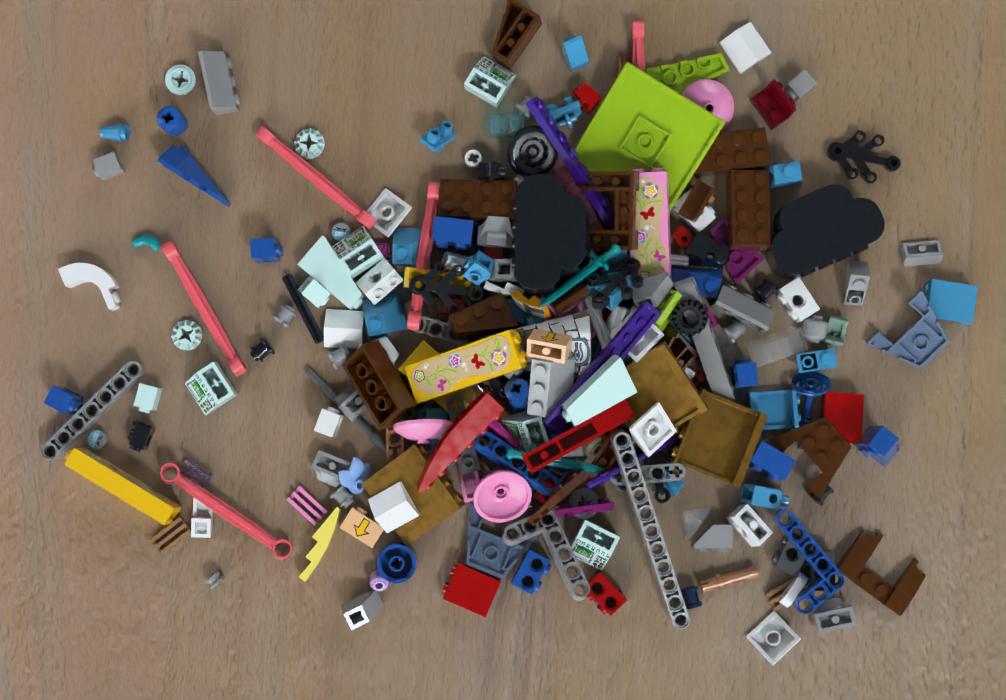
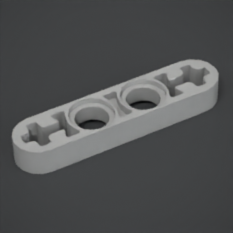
(647, 472)

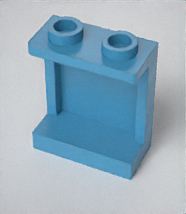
(951, 300)
(779, 406)

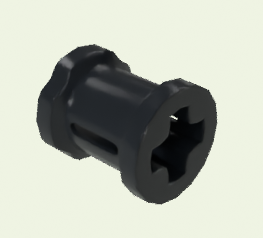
(820, 501)

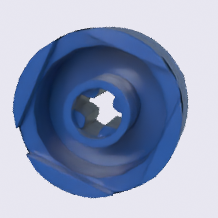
(388, 556)

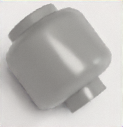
(815, 328)

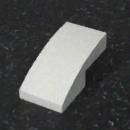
(507, 291)
(201, 521)

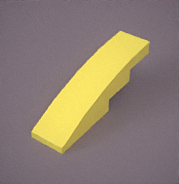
(323, 537)

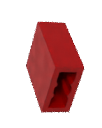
(845, 413)
(471, 589)

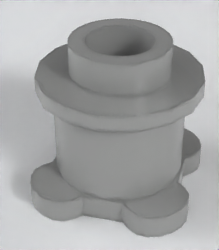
(522, 107)
(285, 315)
(734, 330)
(339, 356)
(343, 497)

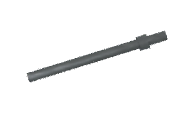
(374, 436)

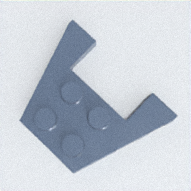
(920, 341)
(488, 551)

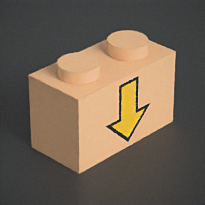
(549, 346)
(362, 526)

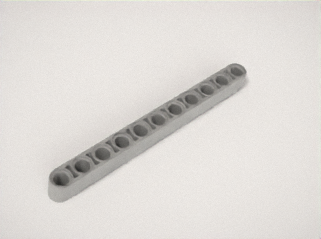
(655, 536)

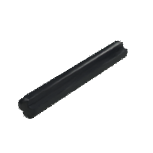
(303, 308)

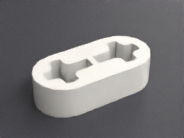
(793, 589)

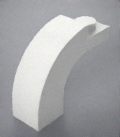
(79, 273)

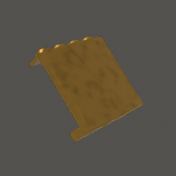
(663, 380)
(720, 439)
(432, 504)

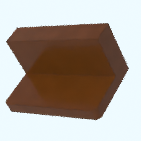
(696, 201)
(570, 298)

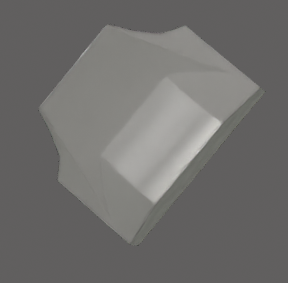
(496, 233)
(350, 403)
(328, 466)
(833, 615)

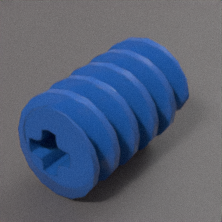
(172, 121)
(517, 393)

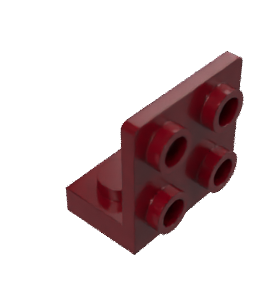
(773, 104)

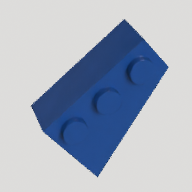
(879, 444)

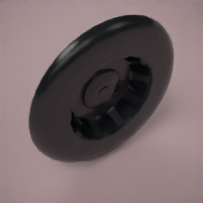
(531, 152)

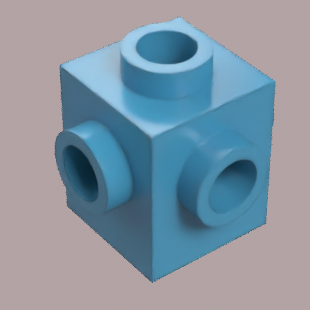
(478, 268)

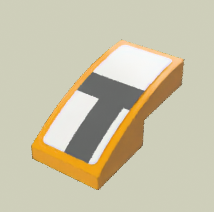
(530, 306)

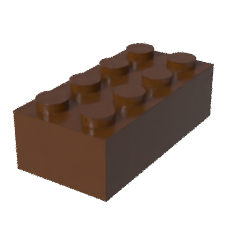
(736, 151)
(477, 199)
(748, 210)
(379, 384)

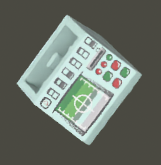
(489, 81)
(357, 252)
(211, 388)
(526, 430)
(594, 544)

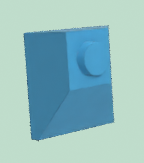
(406, 246)
(385, 316)

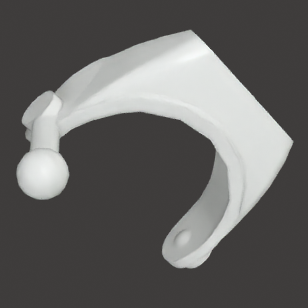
(392, 353)

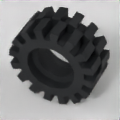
(686, 328)

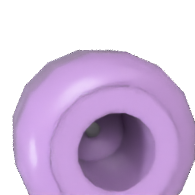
(377, 582)

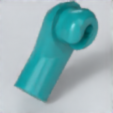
(148, 240)

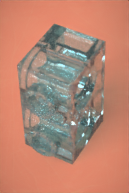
(504, 124)

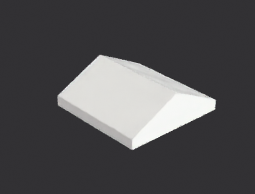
(745, 47)
(388, 212)
(343, 328)
(646, 342)
(652, 429)
(393, 507)
(773, 638)

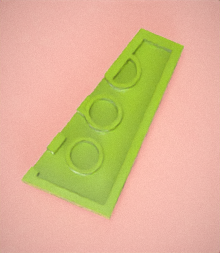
(685, 72)

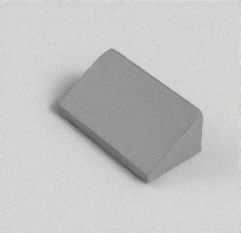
(921, 253)

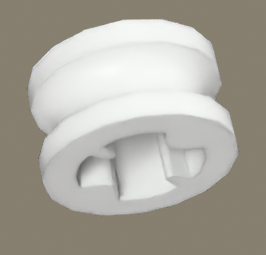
(475, 153)

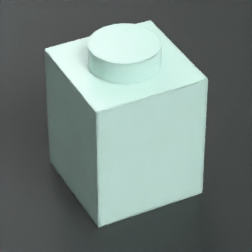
(314, 292)
(147, 398)

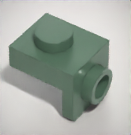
(836, 331)

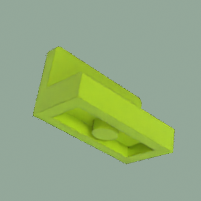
(666, 309)

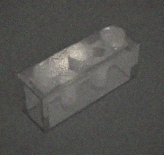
(776, 346)

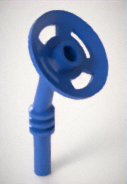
(810, 391)

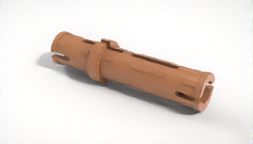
(721, 581)

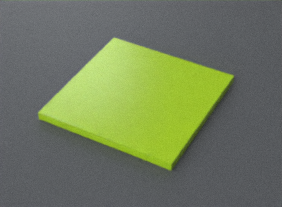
(648, 128)

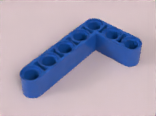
(541, 475)
(812, 559)

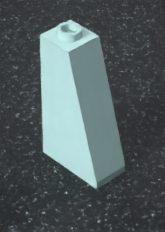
(327, 270)
(601, 391)

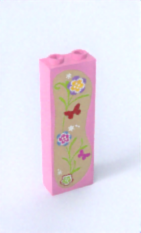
(653, 223)

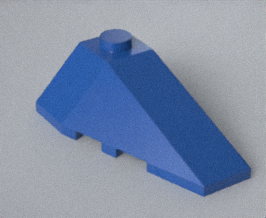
(186, 167)
(707, 279)

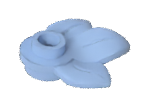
(355, 476)

